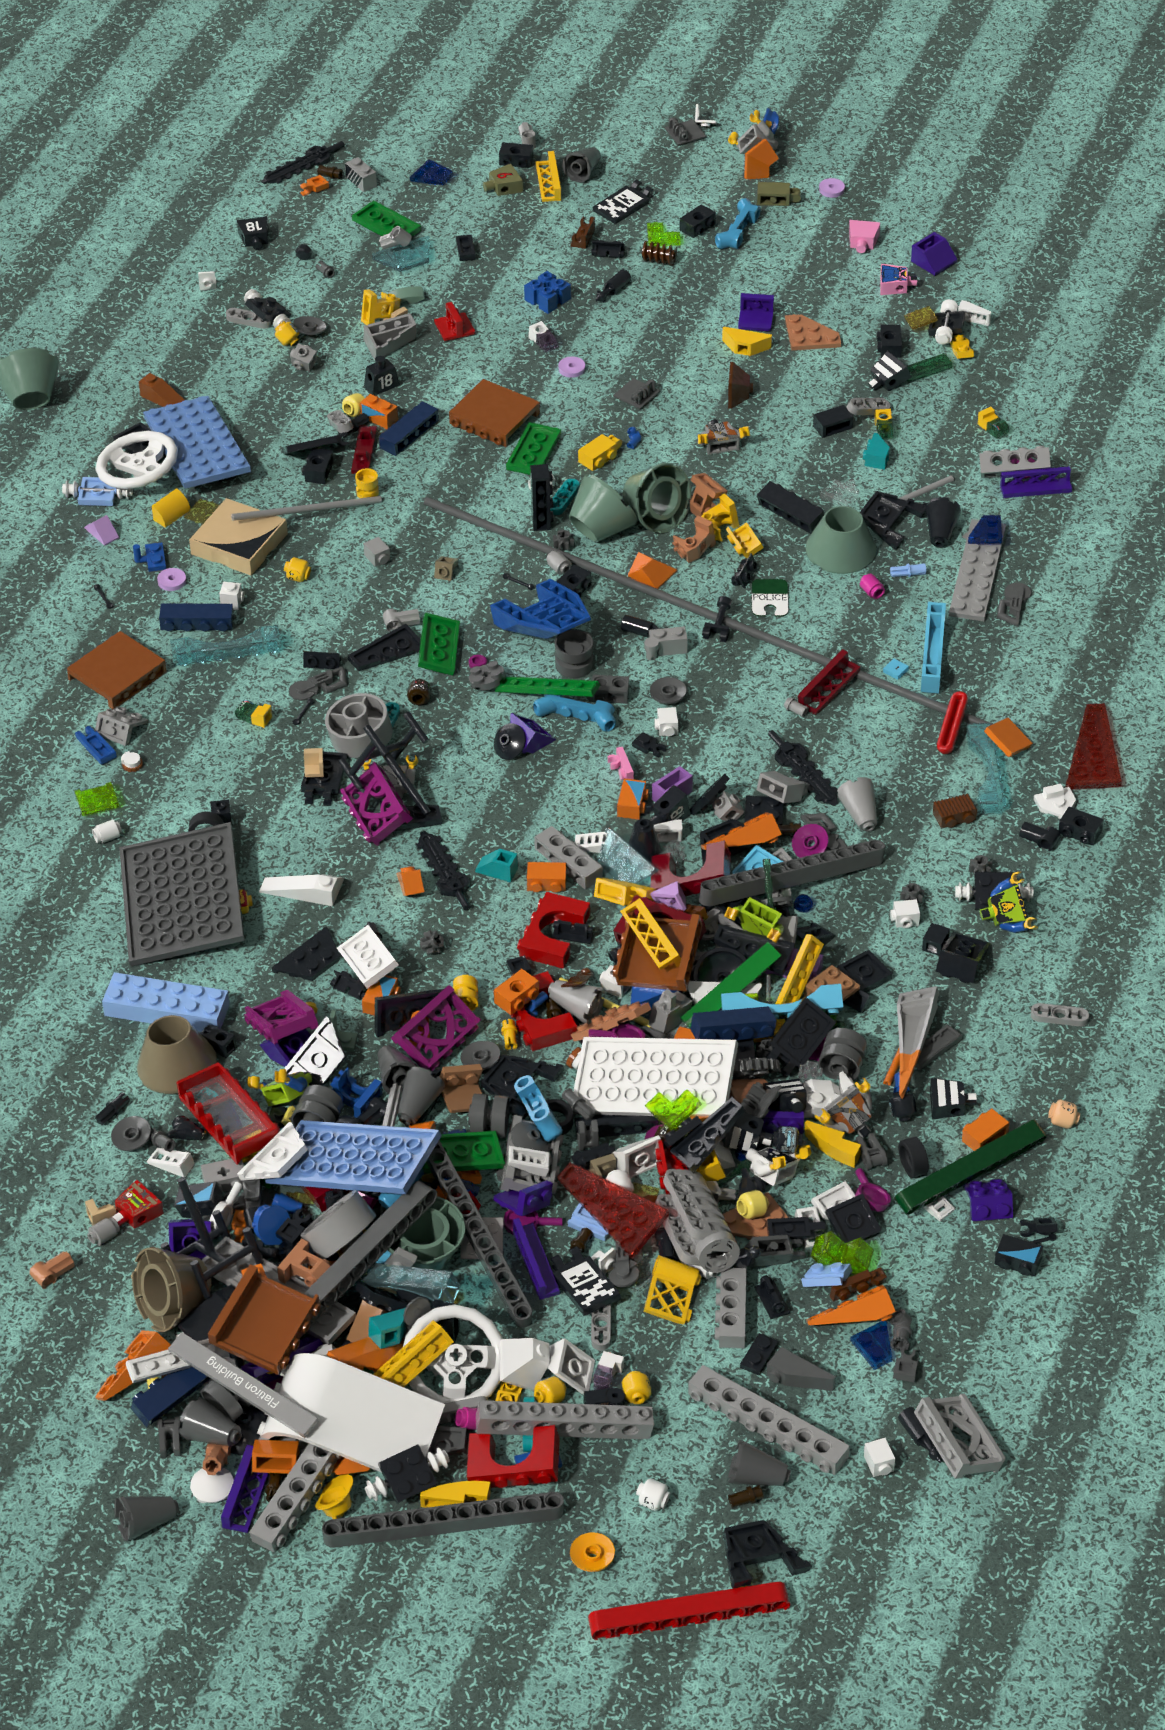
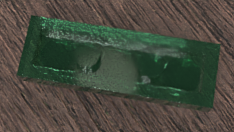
(928, 367)

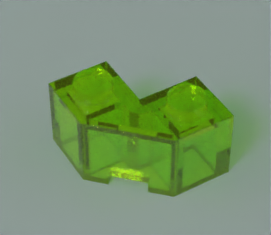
(831, 1249)

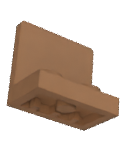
(832, 976)
(460, 1086)

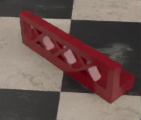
(823, 680)

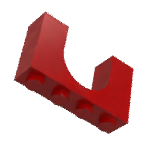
(550, 909)
(544, 1032)
(538, 1467)

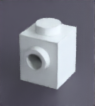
(231, 594)
(666, 721)
(905, 913)
(610, 985)
(879, 1457)

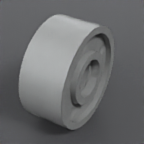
(349, 717)
(339, 1225)

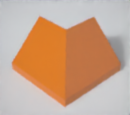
(758, 160)
(650, 571)

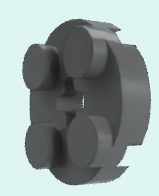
(486, 676)

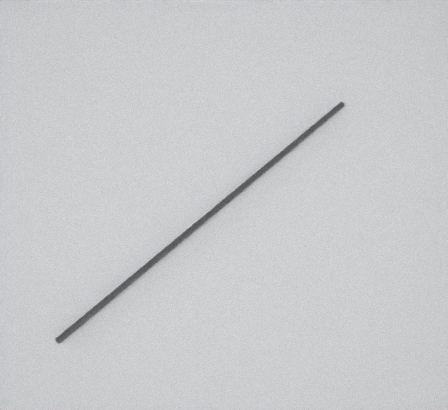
(736, 625)

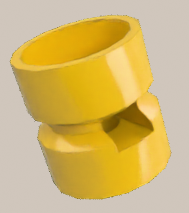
(367, 483)
(467, 990)

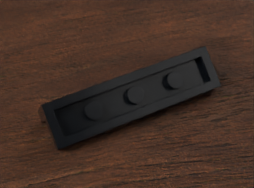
(620, 1124)

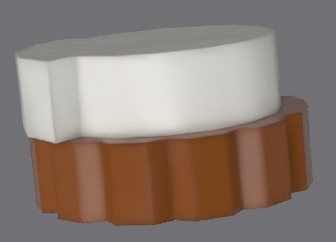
(131, 761)
(573, 1059)

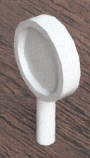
(226, 1207)

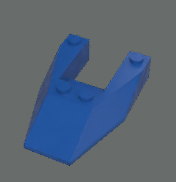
(553, 614)

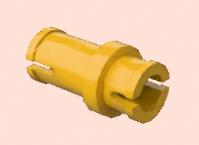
(509, 1032)

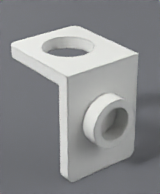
(703, 122)
(207, 280)
(606, 1260)

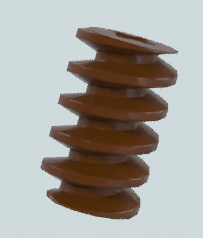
(659, 254)

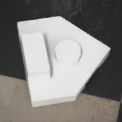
(1055, 800)
(832, 1197)

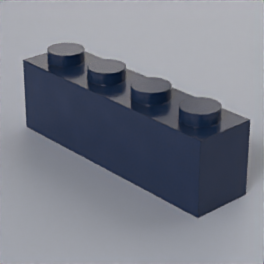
(408, 428)
(196, 616)
(734, 1024)
(166, 1394)

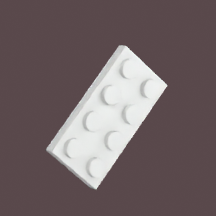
(367, 956)

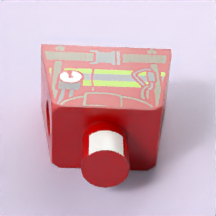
(137, 1206)

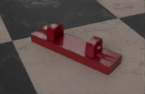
(364, 448)

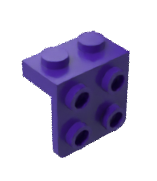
(756, 312)
(778, 1118)
(527, 1199)
(989, 1200)

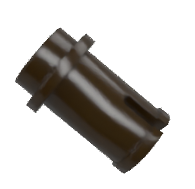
(582, 1239)

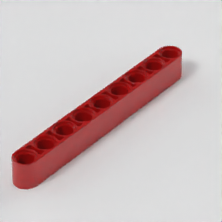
(688, 1609)

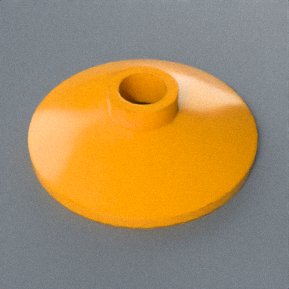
(592, 1544)

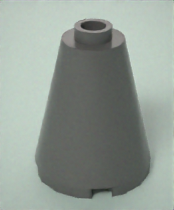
(581, 164)
(393, 1067)
(418, 1094)
(207, 1424)
(756, 1467)
(143, 1513)

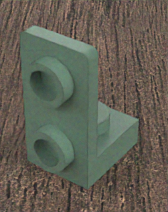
(347, 1039)

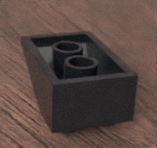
(962, 957)
(201, 1319)

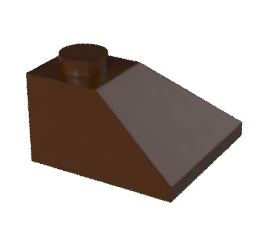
(739, 386)

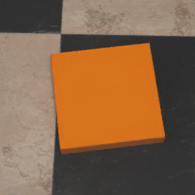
(1008, 737)

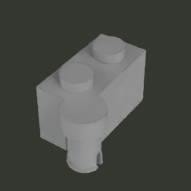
(666, 642)

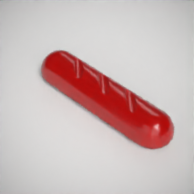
(952, 722)

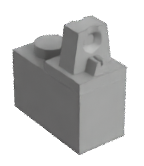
(781, 787)
(668, 1011)

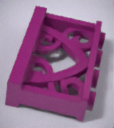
(397, 811)
(298, 1017)
(411, 1030)

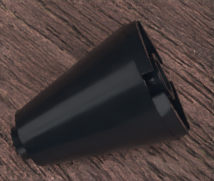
(941, 520)
(645, 839)

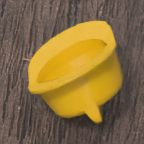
(335, 1496)

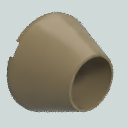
(172, 1053)
(166, 1287)

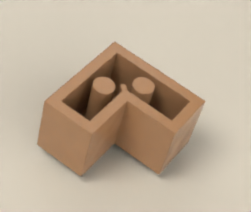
(361, 1323)

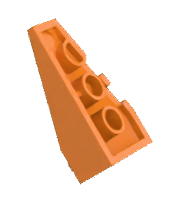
(757, 830)
(869, 1306)
(144, 1344)
(364, 1354)

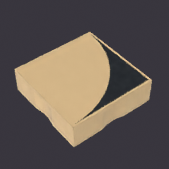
(237, 543)

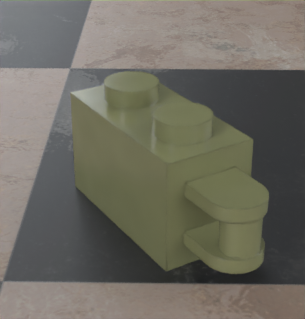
(777, 194)

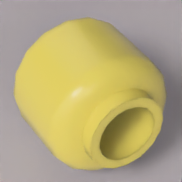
(351, 404)
(752, 1204)

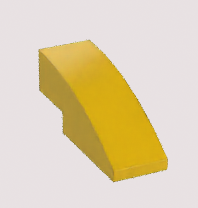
(620, 891)
(833, 1143)
(455, 1493)

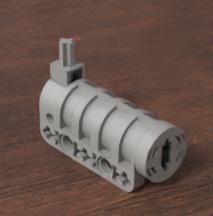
(696, 1221)

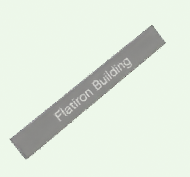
(243, 1385)

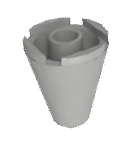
(860, 802)
(580, 1001)

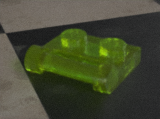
(96, 799)

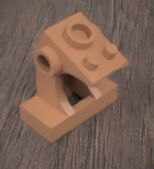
(706, 489)
(699, 543)
(296, 1258)

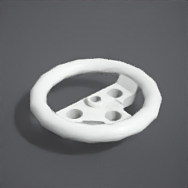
(142, 464)
(464, 1365)

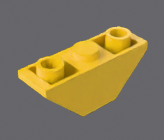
(745, 341)

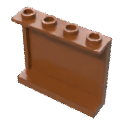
(493, 412)
(118, 669)
(638, 968)
(263, 1321)

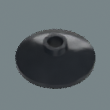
(515, 741)

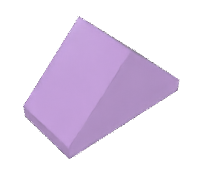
(103, 530)
(671, 896)

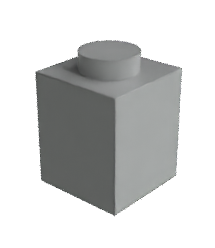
(376, 551)

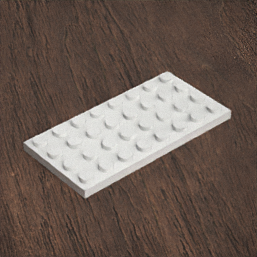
(626, 1073)

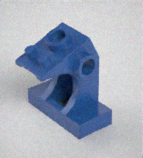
(346, 1084)

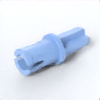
(908, 570)

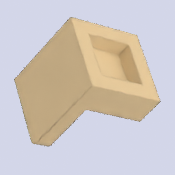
(313, 762)
(97, 1214)

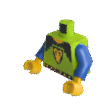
(1008, 907)
(284, 1088)

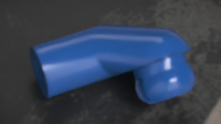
(634, 436)
(531, 1008)

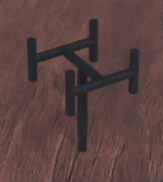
(385, 751)
(206, 1245)

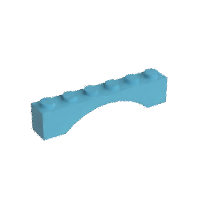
(933, 647)
(826, 997)

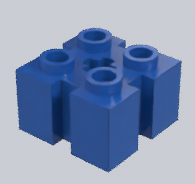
(547, 292)

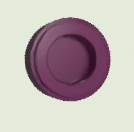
(477, 660)

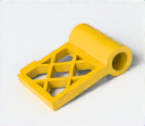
(676, 1275)

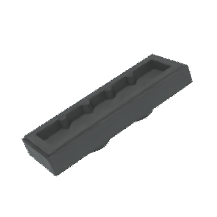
(937, 1045)

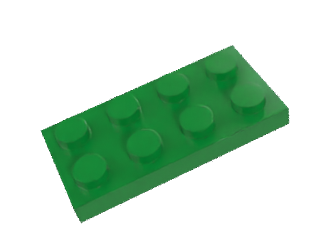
(383, 220)
(533, 447)
(438, 644)
(471, 1151)

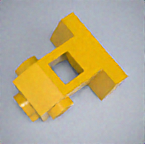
(373, 307)
(721, 514)

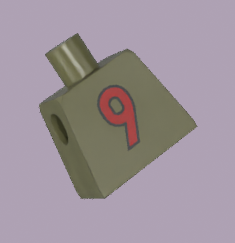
(504, 181)

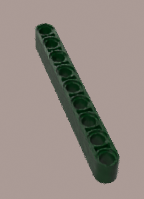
(970, 1167)

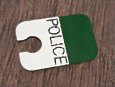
(770, 593)

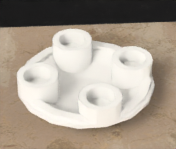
(211, 1487)

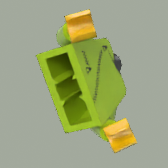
(757, 919)

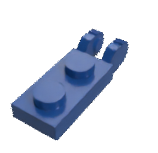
(96, 745)

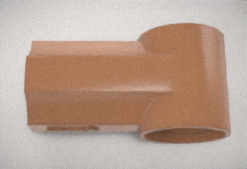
(48, 1272)
(215, 1458)

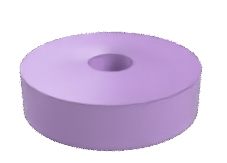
(831, 187)
(571, 367)
(176, 574)

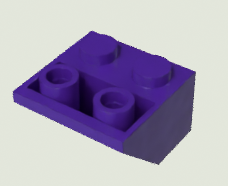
(933, 254)

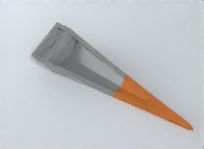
(915, 1017)

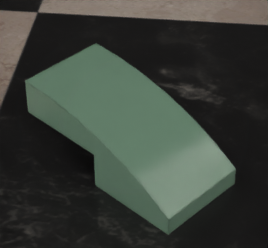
(411, 294)

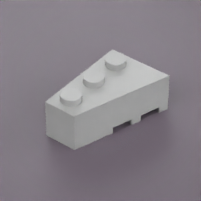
(389, 334)

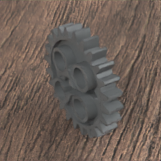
(754, 1068)

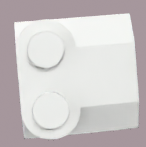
(819, 1095)

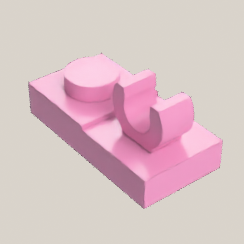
(621, 760)

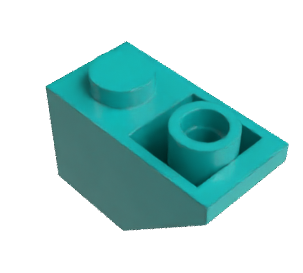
(877, 453)
(499, 864)
(387, 1328)

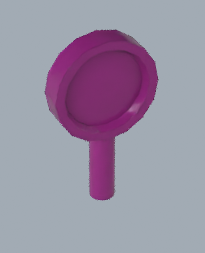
(619, 1031)
(875, 1195)
(528, 1219)

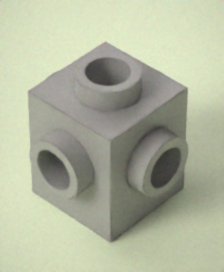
(303, 357)
(727, 806)

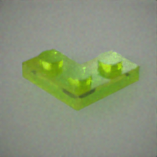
(657, 235)
(675, 1112)

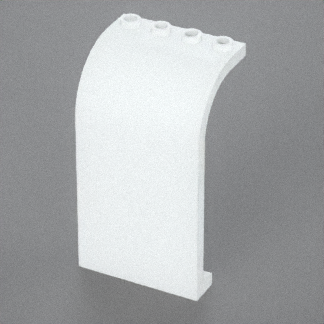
(355, 1411)

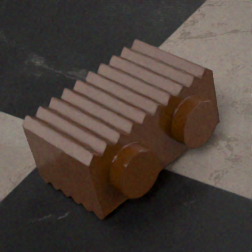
(954, 811)

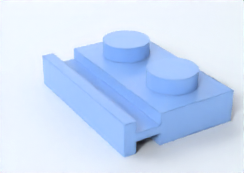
(582, 1219)
(826, 1274)

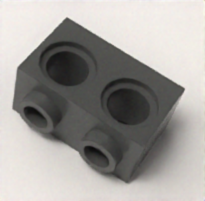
(612, 689)

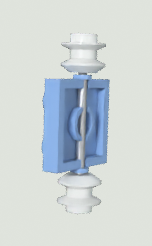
(94, 492)

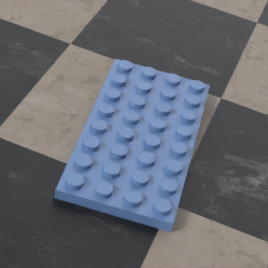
(202, 439)
(359, 1157)

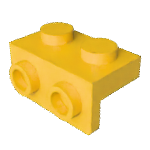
(745, 540)

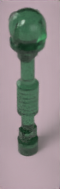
(768, 882)
(745, 1163)

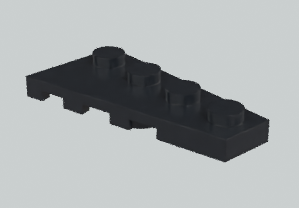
(390, 647)
(748, 943)

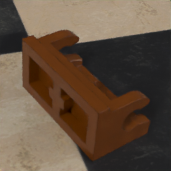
(584, 233)

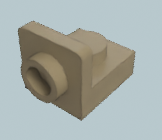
(444, 568)
(603, 1165)

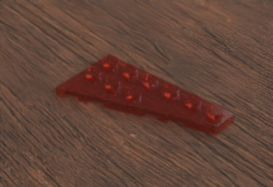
(1094, 756)
(620, 1212)

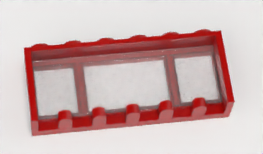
(227, 1111)

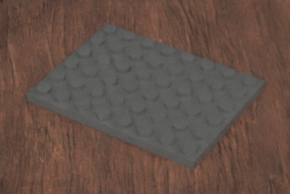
(181, 894)

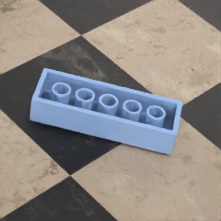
(150, 999)

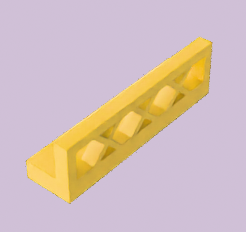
(553, 177)
(658, 933)
(800, 970)
(415, 1355)

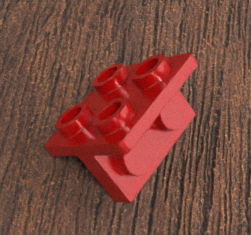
(454, 324)
(666, 1162)

